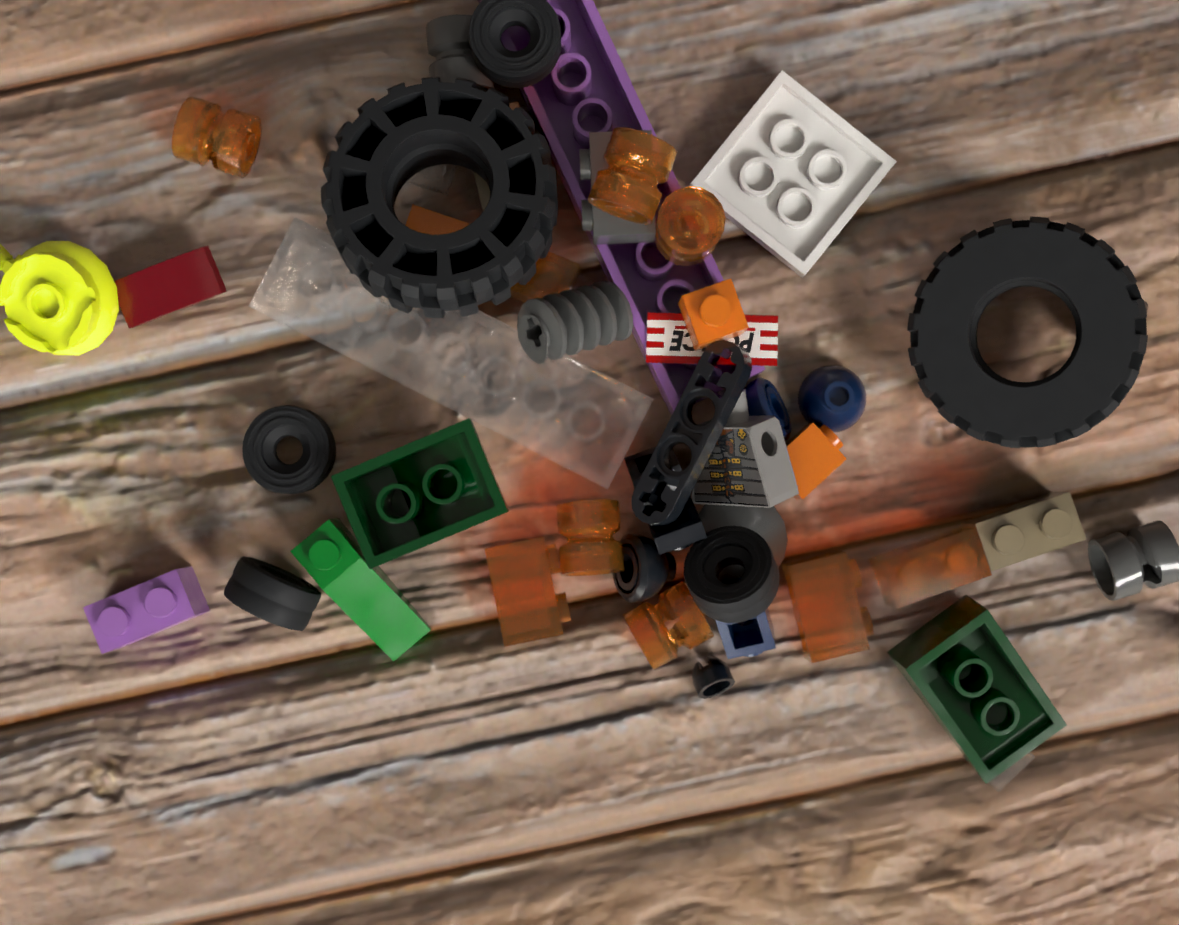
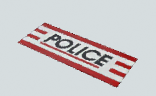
(670, 341)

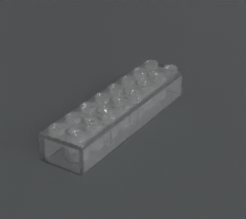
(455, 360)

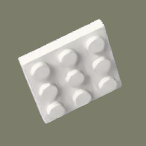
(793, 173)

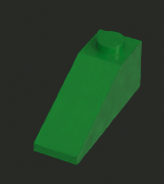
(363, 593)

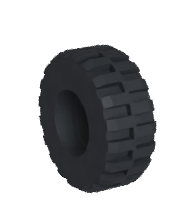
(429, 128)
(1028, 254)

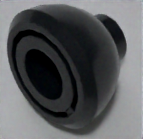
(644, 569)

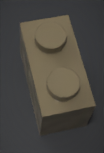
(1028, 529)

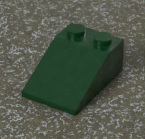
(420, 493)
(977, 687)

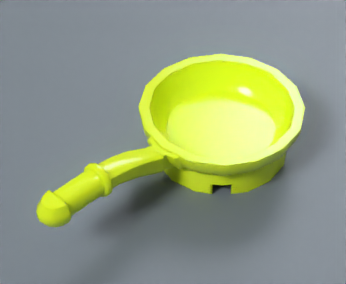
(58, 298)

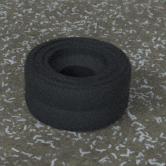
(520, 67)
(261, 444)
(272, 593)
(740, 599)

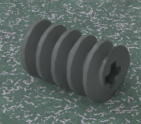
(574, 321)

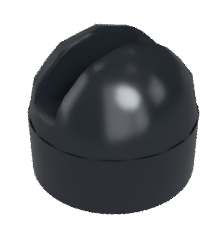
(712, 678)

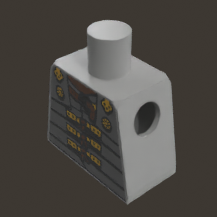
(747, 463)

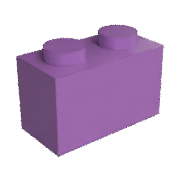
(146, 609)

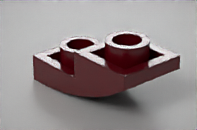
(169, 286)

